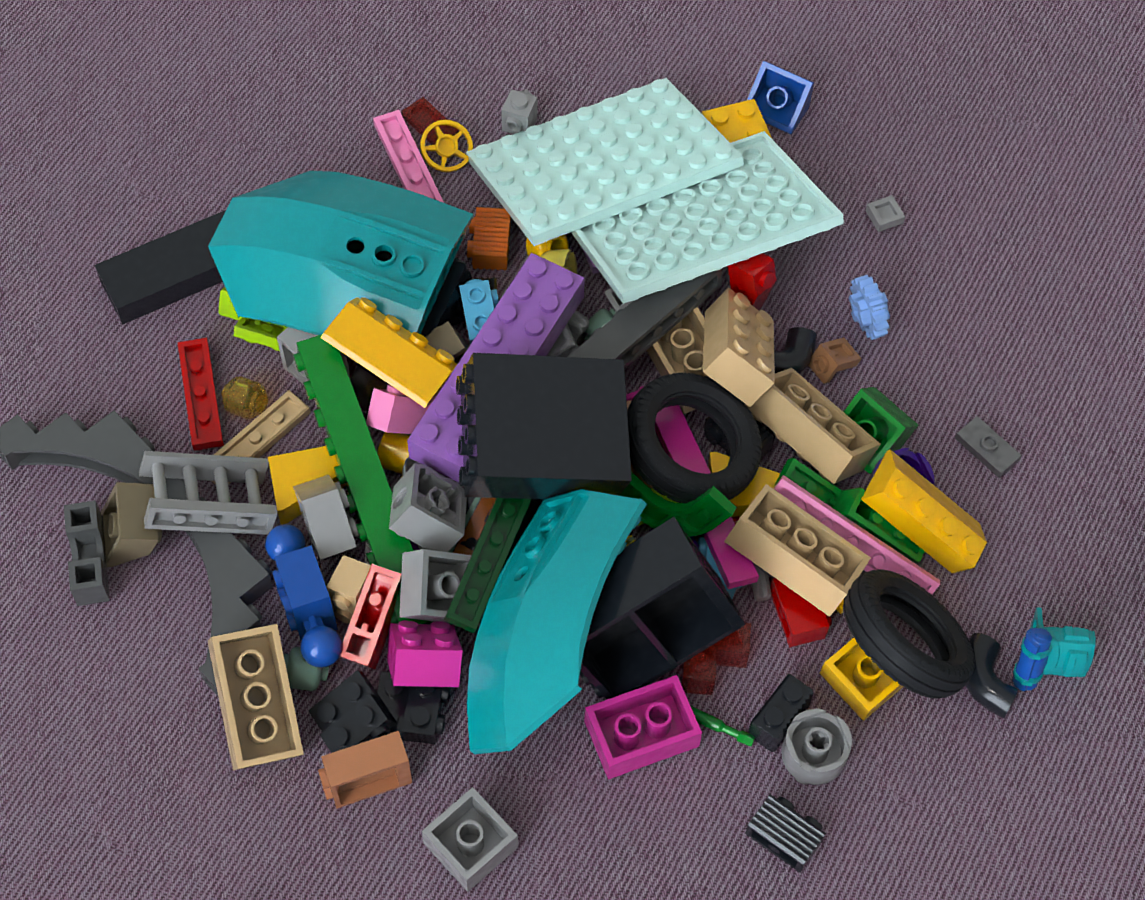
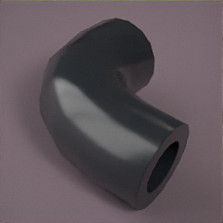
(797, 351)
(984, 683)

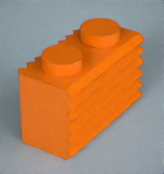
(490, 239)

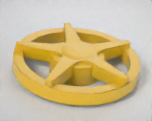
(446, 145)

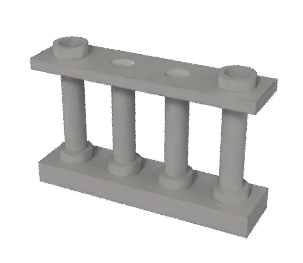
(207, 515)

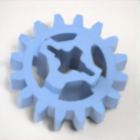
(869, 307)

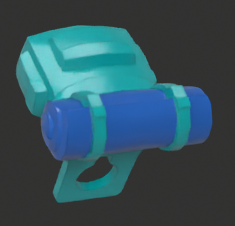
(1053, 652)

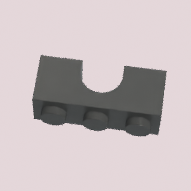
(88, 565)

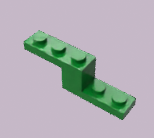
(851, 506)

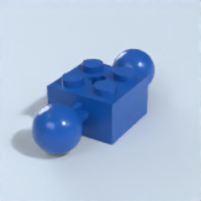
(304, 595)

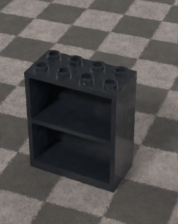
(542, 426)
(655, 612)

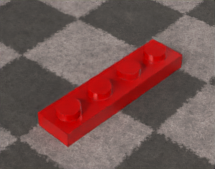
(200, 394)

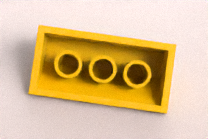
(390, 350)
(925, 514)

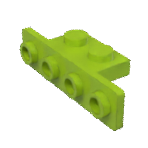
(250, 329)

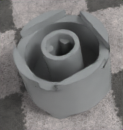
(810, 763)

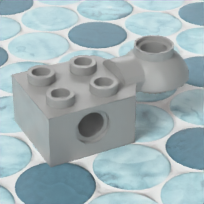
(428, 508)

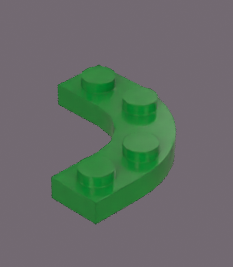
(694, 517)

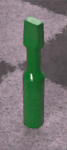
(719, 726)

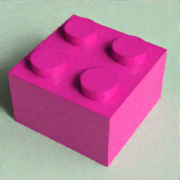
(424, 654)

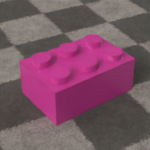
(642, 727)

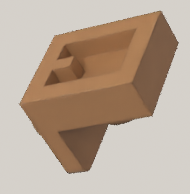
(833, 357)

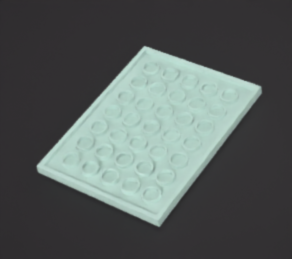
(602, 160)
(709, 223)

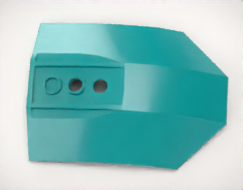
(290, 259)
(538, 625)

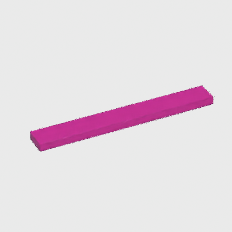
(683, 449)

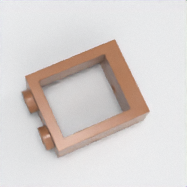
(365, 770)

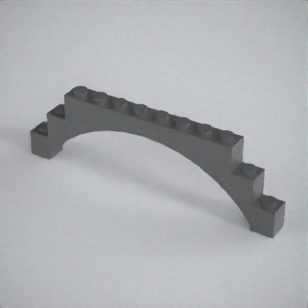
(117, 452)

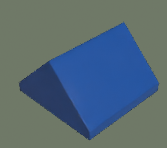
(781, 96)

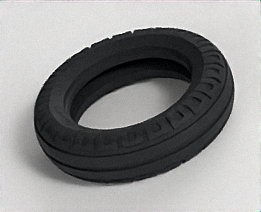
(716, 402)
(892, 651)

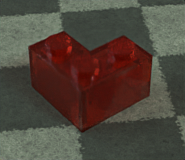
(699, 672)

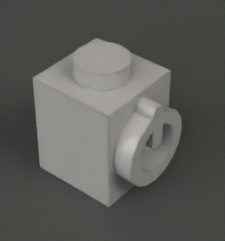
(519, 111)

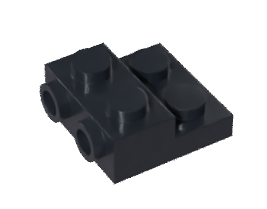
(414, 709)
(352, 714)

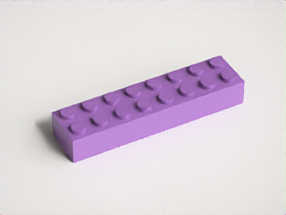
(521, 324)

